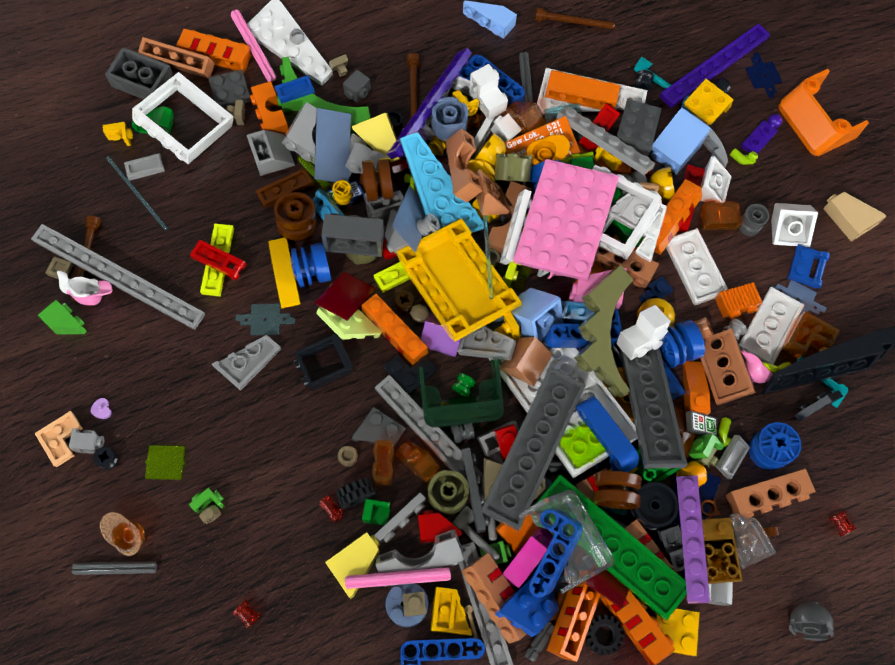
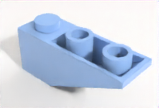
(493, 17)

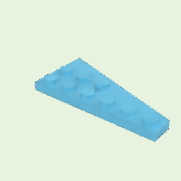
(436, 187)

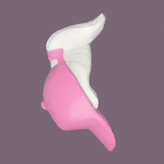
(84, 290)

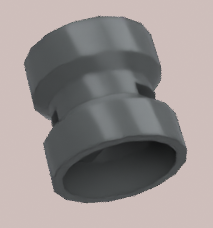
(462, 432)

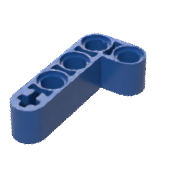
(511, 88)
(561, 334)
(619, 449)
(552, 554)
(443, 644)

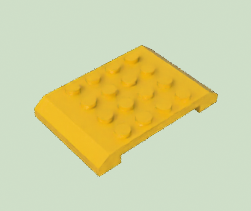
(454, 280)

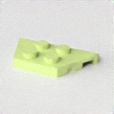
(356, 327)

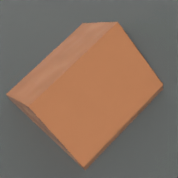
(492, 198)
(527, 360)

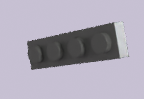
(476, 498)

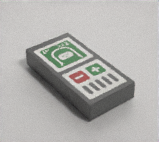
(701, 423)

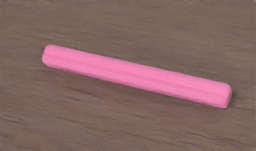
(254, 46)
(397, 578)

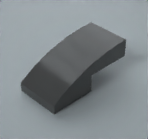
(672, 544)

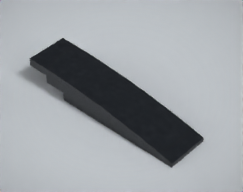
(835, 361)

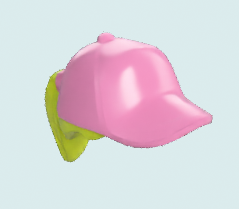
(760, 371)

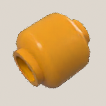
(694, 468)

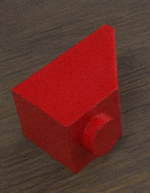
(434, 524)

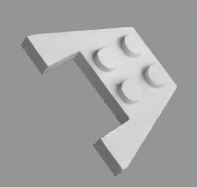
(629, 213)

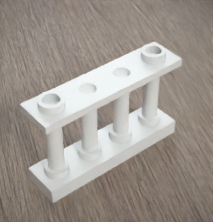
(514, 233)

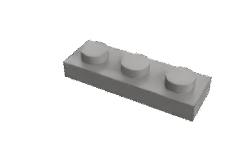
(401, 519)

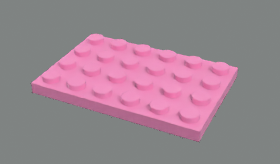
(566, 220)

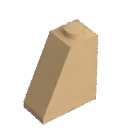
(852, 215)

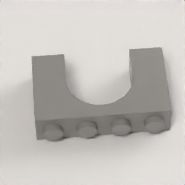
(300, 134)

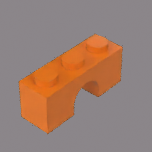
(265, 98)

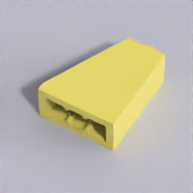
(378, 134)
(354, 560)

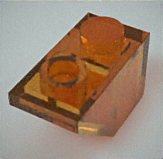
(417, 460)

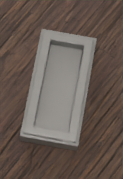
(144, 166)
(732, 456)

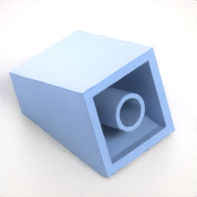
(679, 141)
(537, 313)

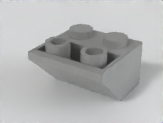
(269, 151)

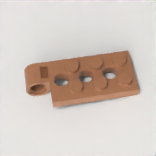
(736, 365)

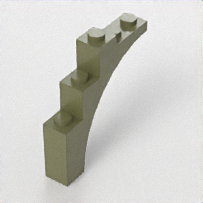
(596, 329)

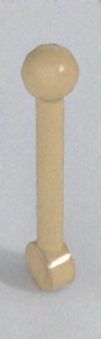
(468, 609)

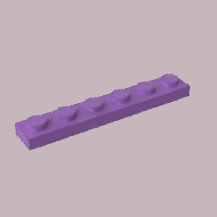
(693, 540)

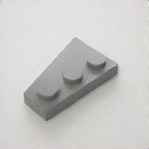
(487, 344)
(248, 362)

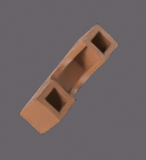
(464, 181)
(498, 234)

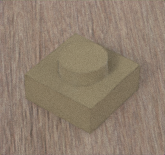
(58, 265)
(414, 604)

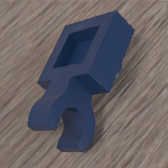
(657, 289)

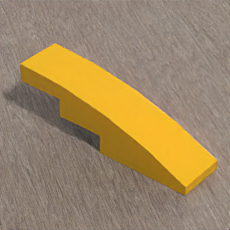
(284, 273)

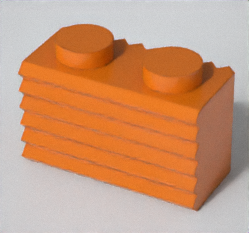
(739, 300)

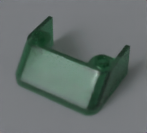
(464, 410)

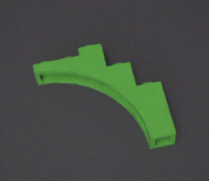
(358, 114)

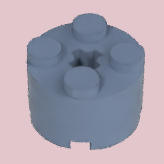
(448, 117)
(396, 611)

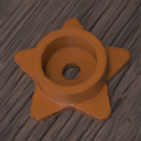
(475, 123)
(713, 510)

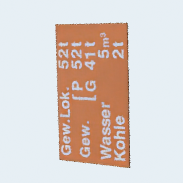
(560, 126)

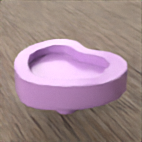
(101, 409)

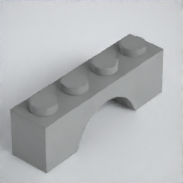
(445, 552)

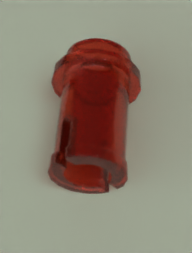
(331, 509)

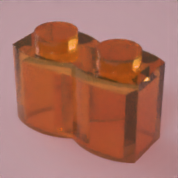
(720, 216)
(382, 467)

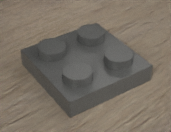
(229, 88)

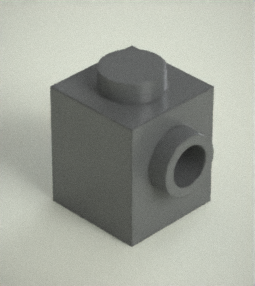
(357, 86)

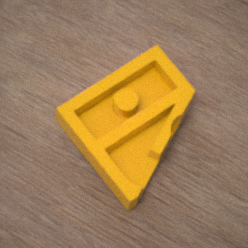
(448, 614)

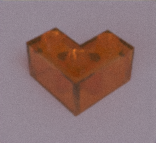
(526, 115)
(809, 332)

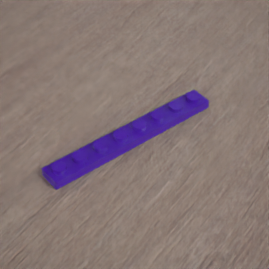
(714, 65)
(425, 109)

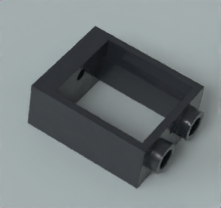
(316, 348)

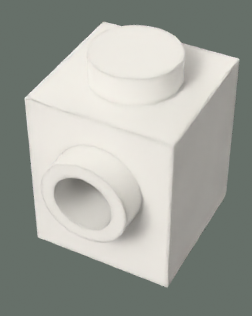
(505, 127)

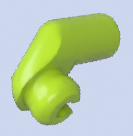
(744, 159)
(409, 179)
(723, 431)

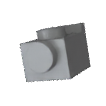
(85, 442)

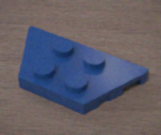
(527, 610)

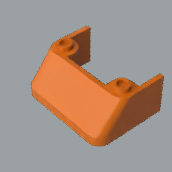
(812, 122)

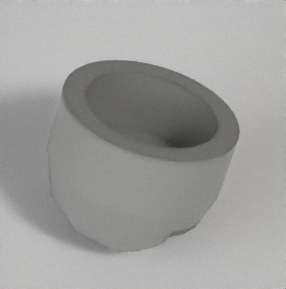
(297, 39)

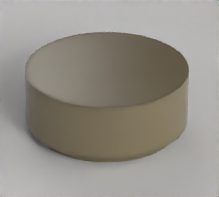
(347, 456)

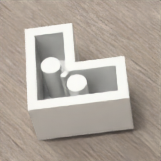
(485, 88)
(645, 334)

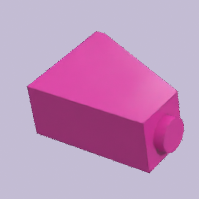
(528, 557)

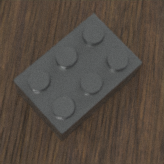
(137, 73)
(638, 125)
(353, 235)

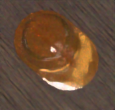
(122, 533)

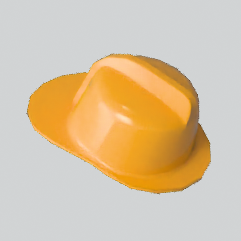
(551, 148)

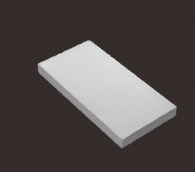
(695, 266)
(771, 325)

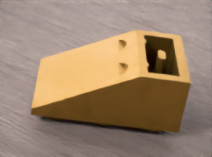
(721, 551)

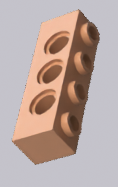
(640, 278)
(798, 481)

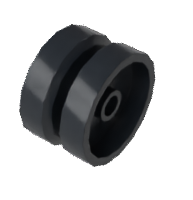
(664, 510)

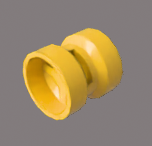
(342, 192)

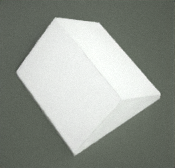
(715, 182)

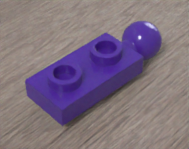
(762, 134)

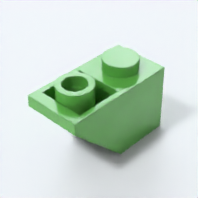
(60, 319)

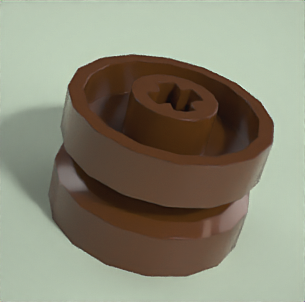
(377, 180)
(295, 216)
(617, 490)

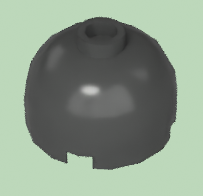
(811, 620)

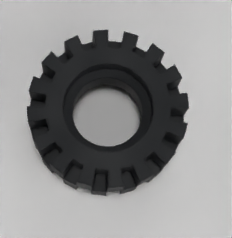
(355, 493)
(617, 635)

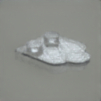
(750, 540)

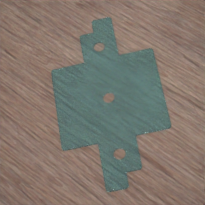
(257, 316)

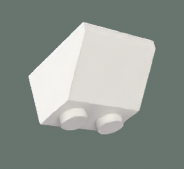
(793, 224)

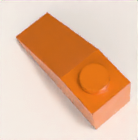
(696, 388)

